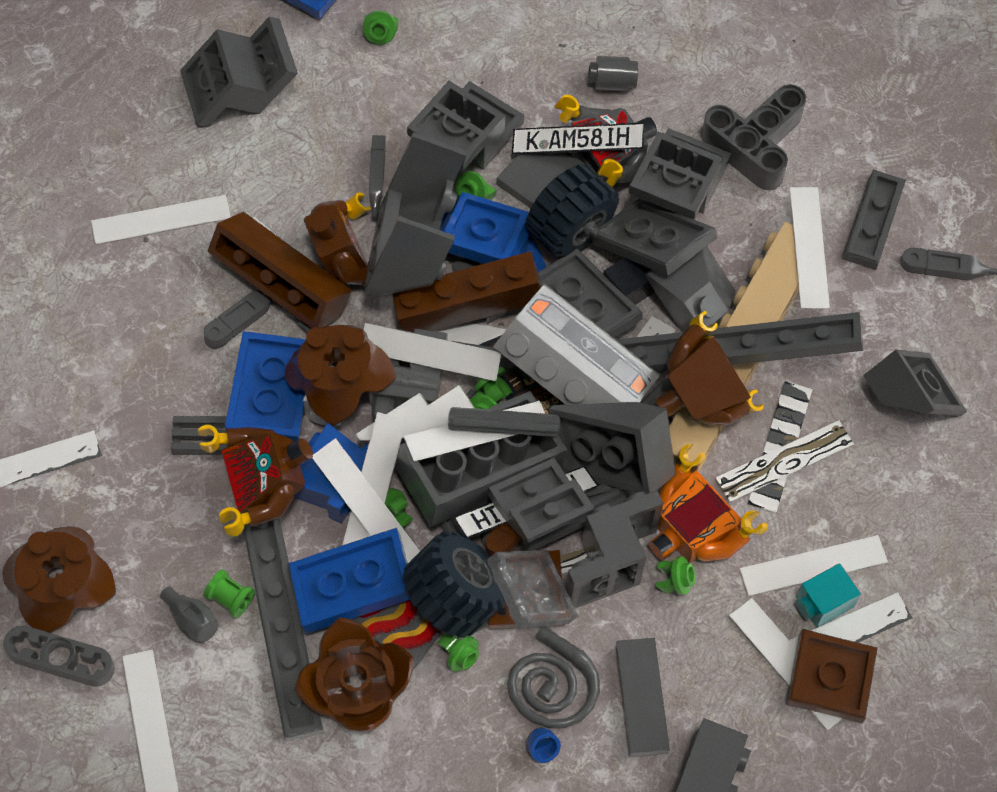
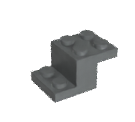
(238, 71)
(469, 121)
(680, 173)
(613, 548)

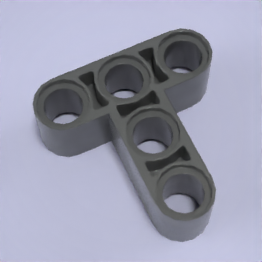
(759, 140)

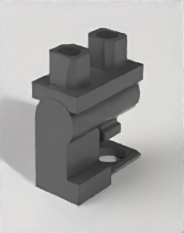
(409, 382)

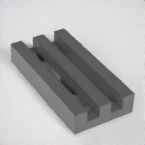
(178, 433)

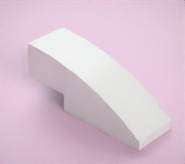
(422, 416)

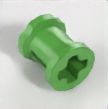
(229, 593)

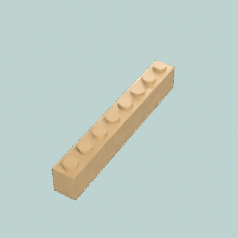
(763, 301)

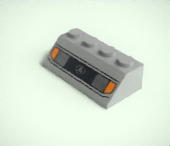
(573, 354)

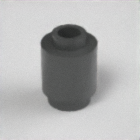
(613, 73)

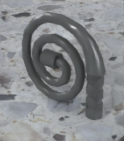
(549, 688)

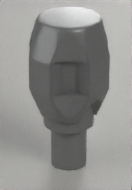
(190, 615)

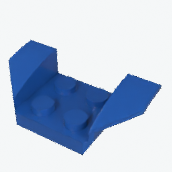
(488, 230)

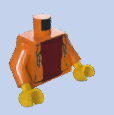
(698, 518)

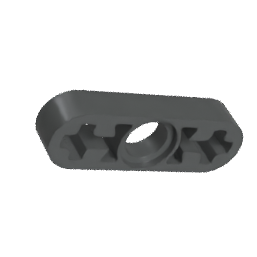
(82, 673)

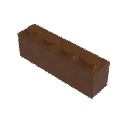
(279, 270)
(469, 294)

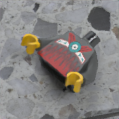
(610, 165)

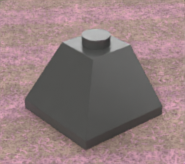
(694, 288)
(913, 383)

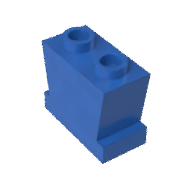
(317, 487)

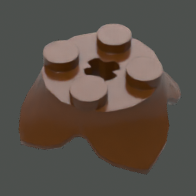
(336, 391)
(49, 601)
(349, 651)

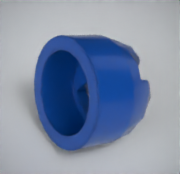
(543, 748)

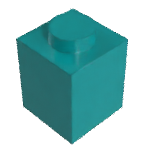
(827, 595)

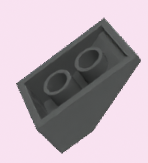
(618, 443)

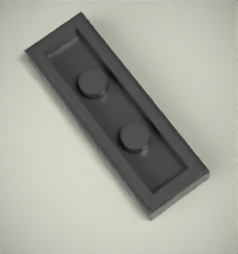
(874, 219)
(642, 697)

